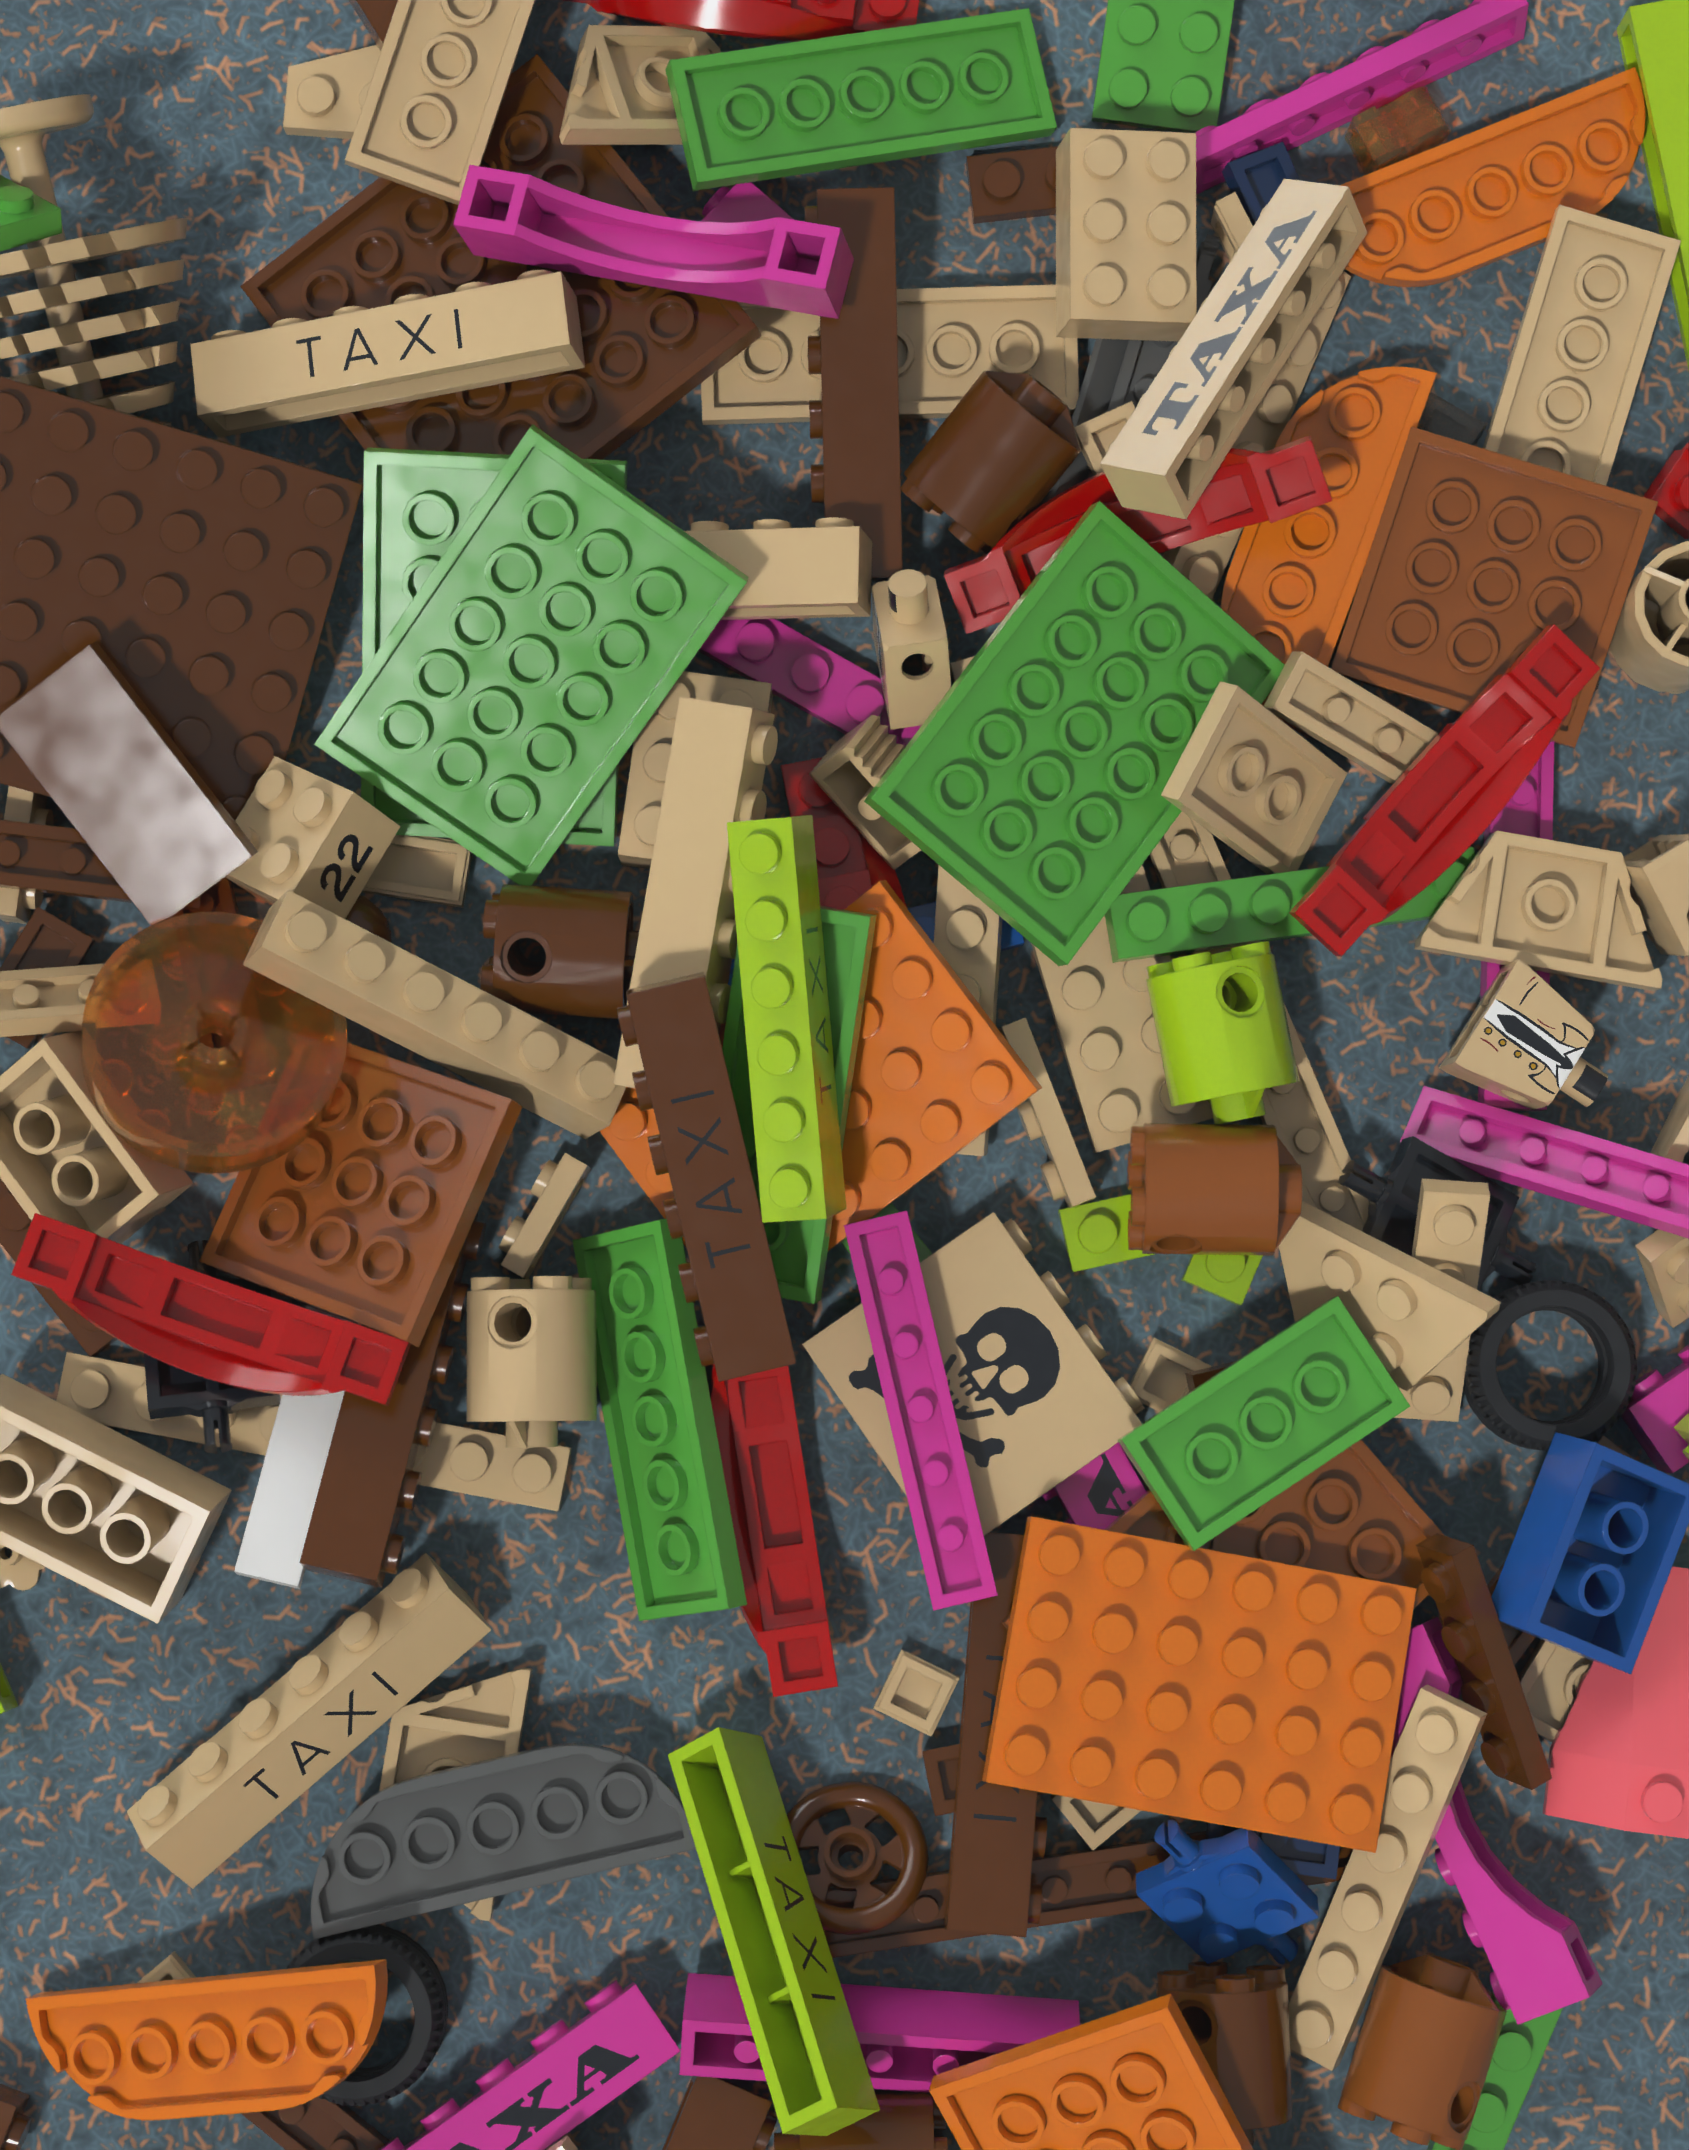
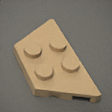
(623, 87)
(1550, 907)
(1398, 1302)
(458, 1730)

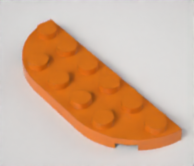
(1497, 186)
(1300, 574)
(214, 2039)

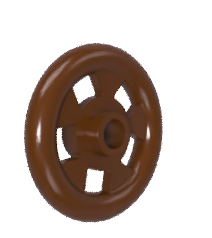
(904, 1852)

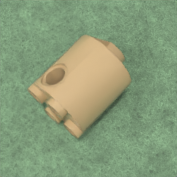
(1654, 624)
(531, 1355)

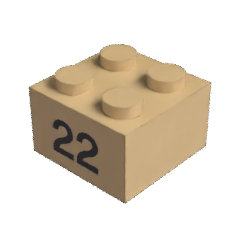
(310, 839)

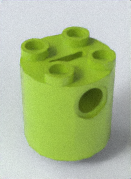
(1222, 1029)

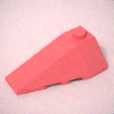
(1628, 1734)

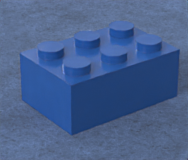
(1593, 1552)

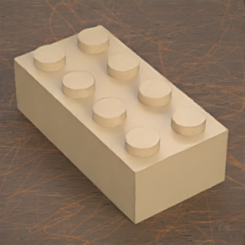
(100, 1504)

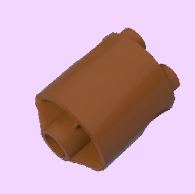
(1210, 1189)
(1424, 2050)

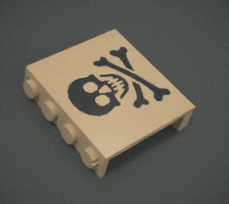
(1016, 1370)

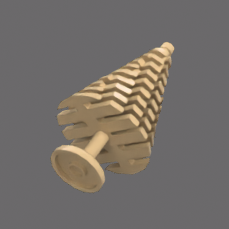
(59, 292)

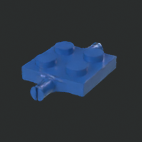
(1226, 1894)

